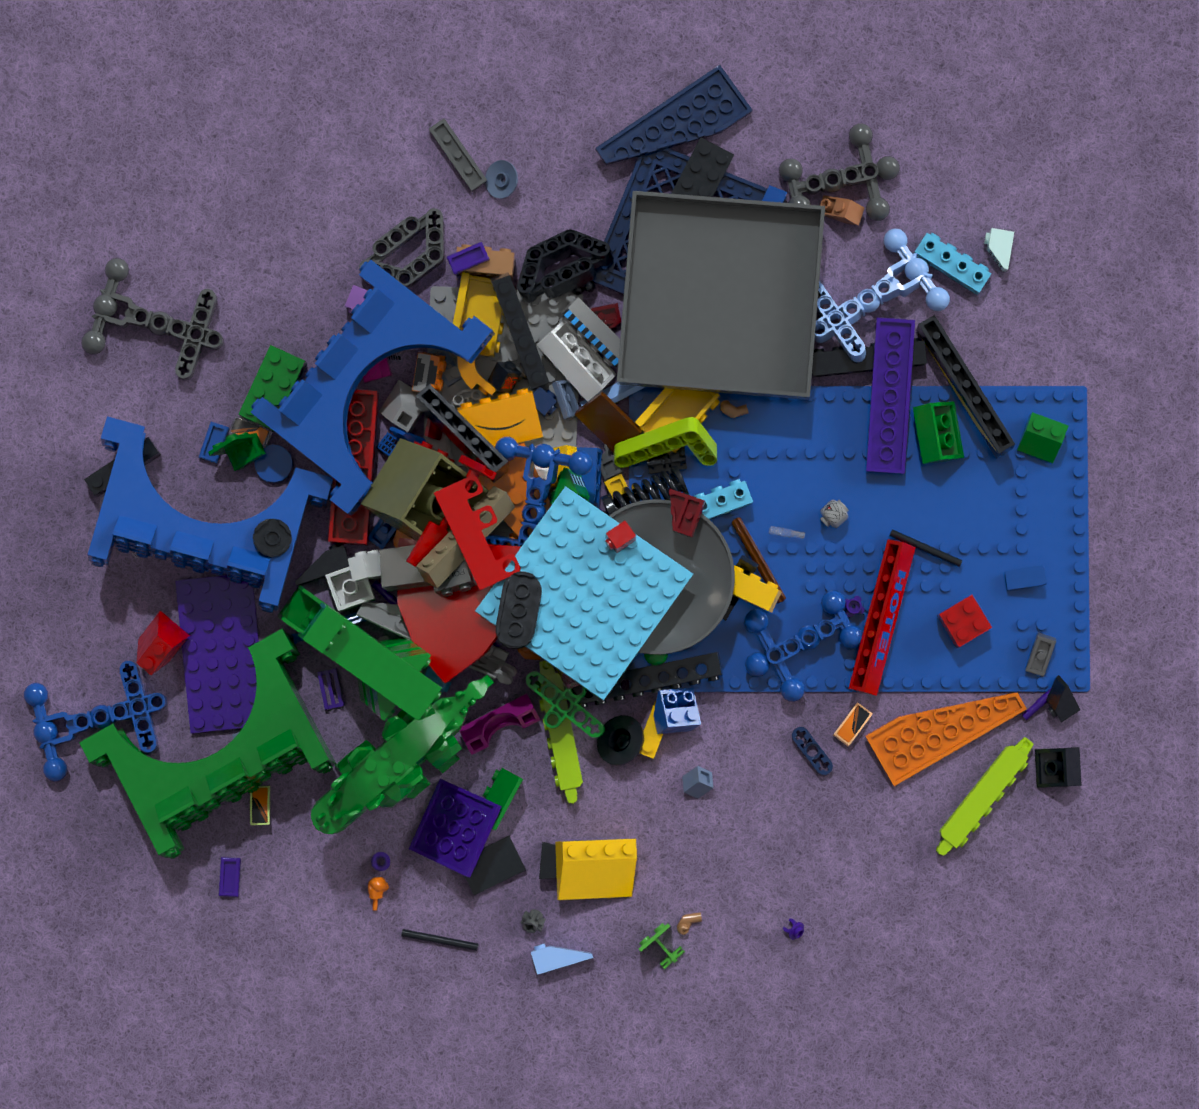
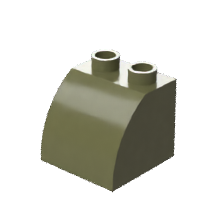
(407, 485)

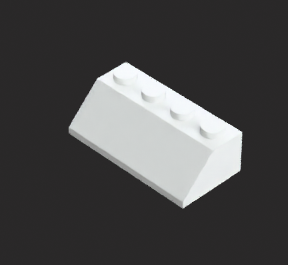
(576, 360)

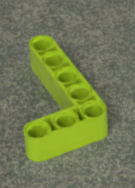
(665, 439)

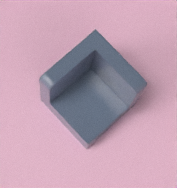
(697, 782)

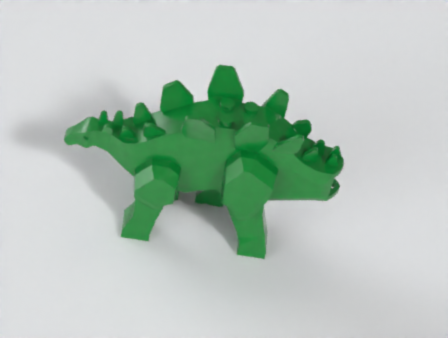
(393, 769)

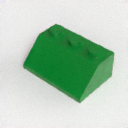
(938, 432)
(502, 791)

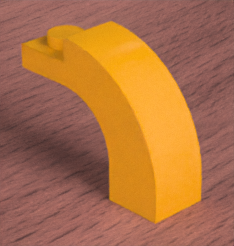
(472, 377)

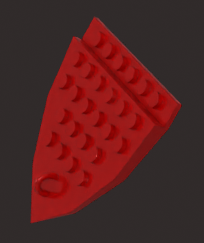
(449, 625)

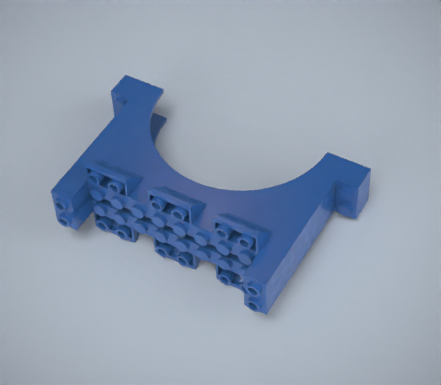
(318, 408)
(143, 523)

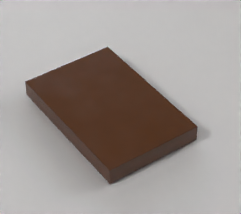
(607, 421)

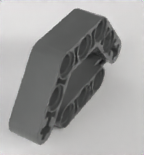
(424, 258)

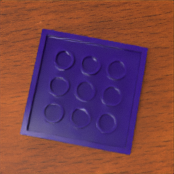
(455, 828)

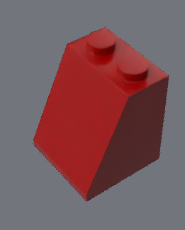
(159, 643)

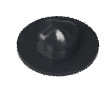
(621, 740)

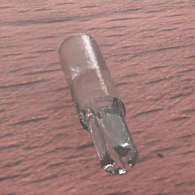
(786, 532)

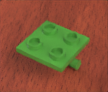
(672, 957)

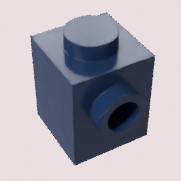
(545, 401)

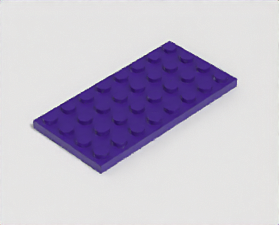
(216, 654)

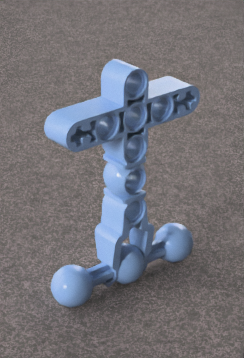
(915, 270)

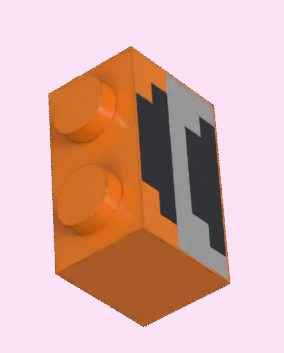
(429, 371)

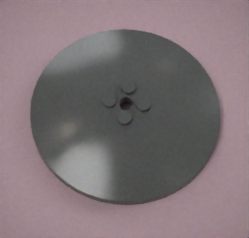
(709, 590)

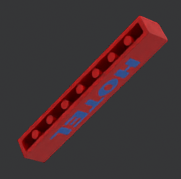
(882, 617)

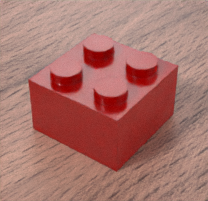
(964, 621)

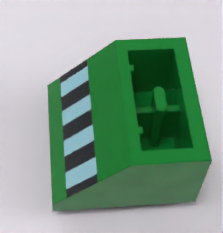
(571, 481)

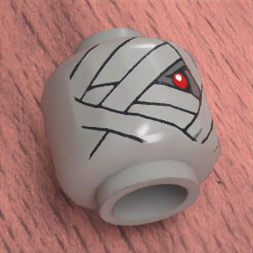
(834, 513)

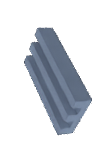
(565, 398)

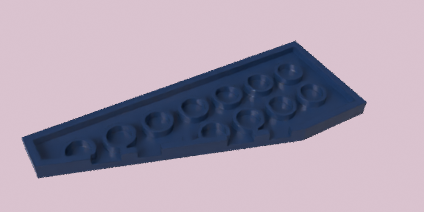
(695, 112)

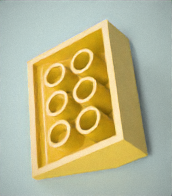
(595, 868)

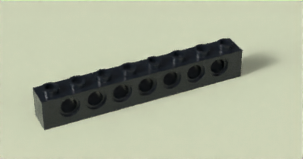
(713, 672)

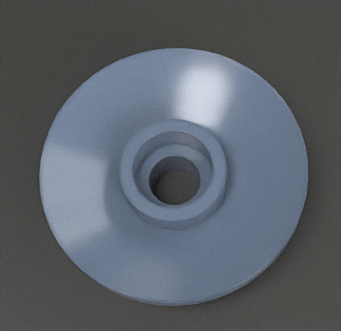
(495, 179)

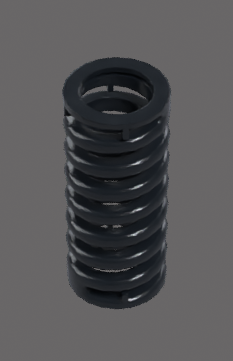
(675, 483)

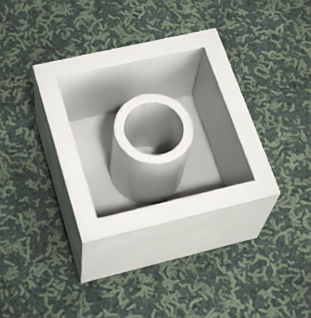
(348, 593)

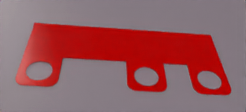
(468, 533)

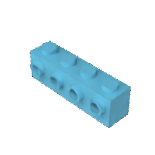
(952, 264)
(725, 500)

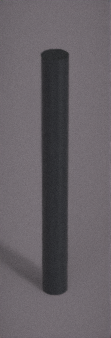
(926, 548)
(439, 939)

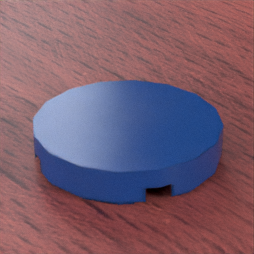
(275, 464)

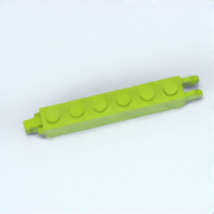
(561, 739)
(983, 795)

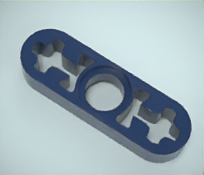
(804, 750)

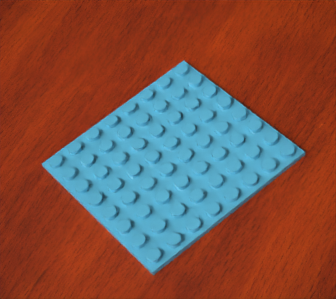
(593, 601)

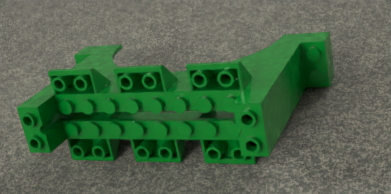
(384, 669)
(272, 741)

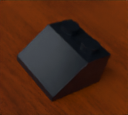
(1058, 767)

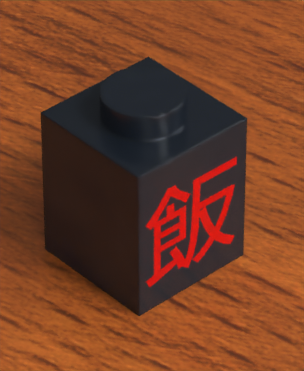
(504, 376)

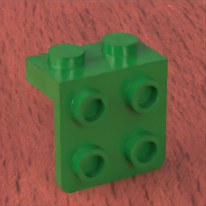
(240, 449)

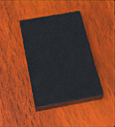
(496, 864)

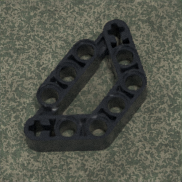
(542, 256)

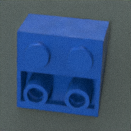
(676, 711)

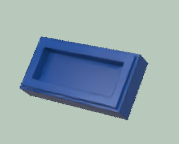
(215, 434)

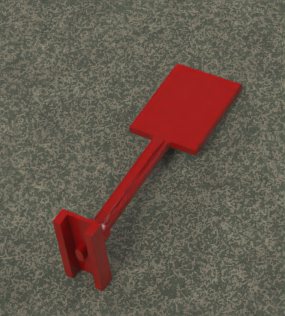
(435, 533)

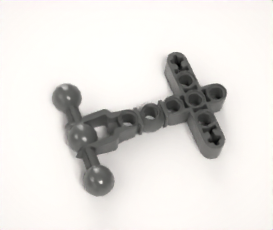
(106, 306)

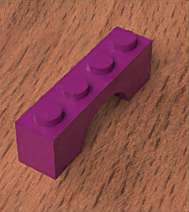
(479, 732)

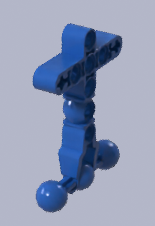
(543, 457)
(46, 731)

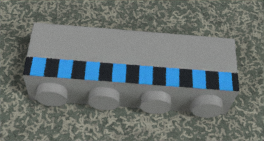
(593, 329)

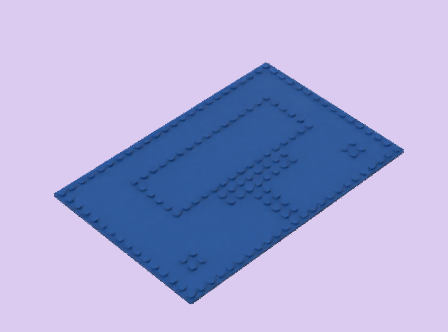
(976, 508)

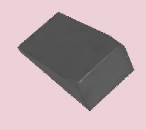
(1040, 654)

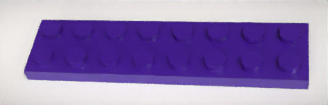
(890, 395)

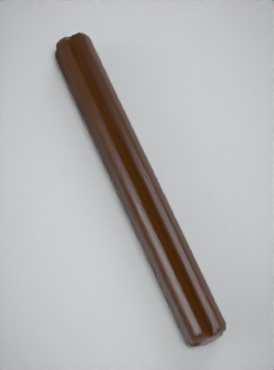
(755, 554)

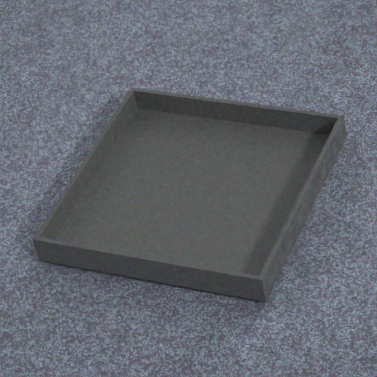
(721, 295)

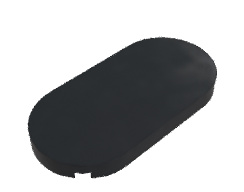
(518, 610)

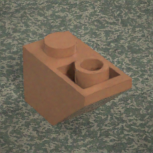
(842, 209)

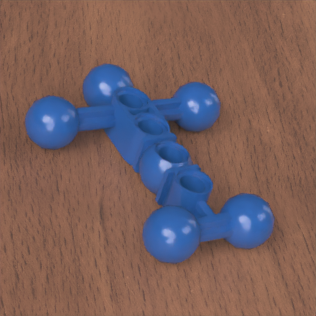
(758, 664)

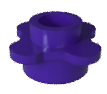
(858, 609)

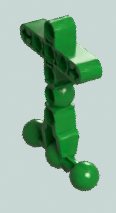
(555, 701)

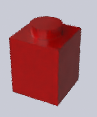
(620, 537)

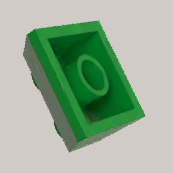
(1042, 437)

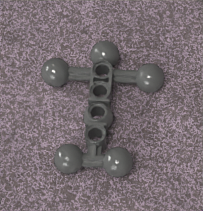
(860, 136)

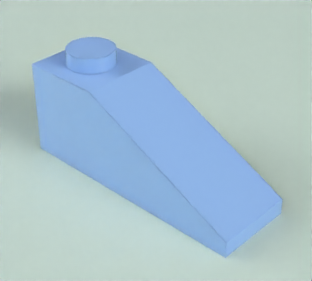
(554, 957)

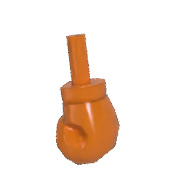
(376, 887)

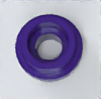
(376, 866)

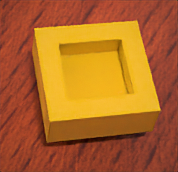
(615, 484)

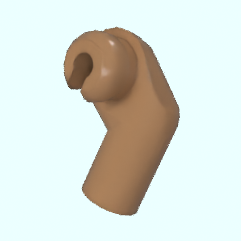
(732, 411)
(686, 921)

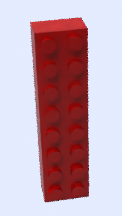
(362, 440)

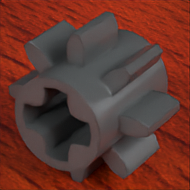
(533, 921)

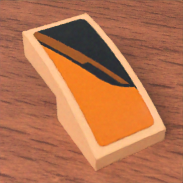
(852, 724)

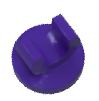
(796, 931)

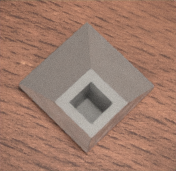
(401, 407)

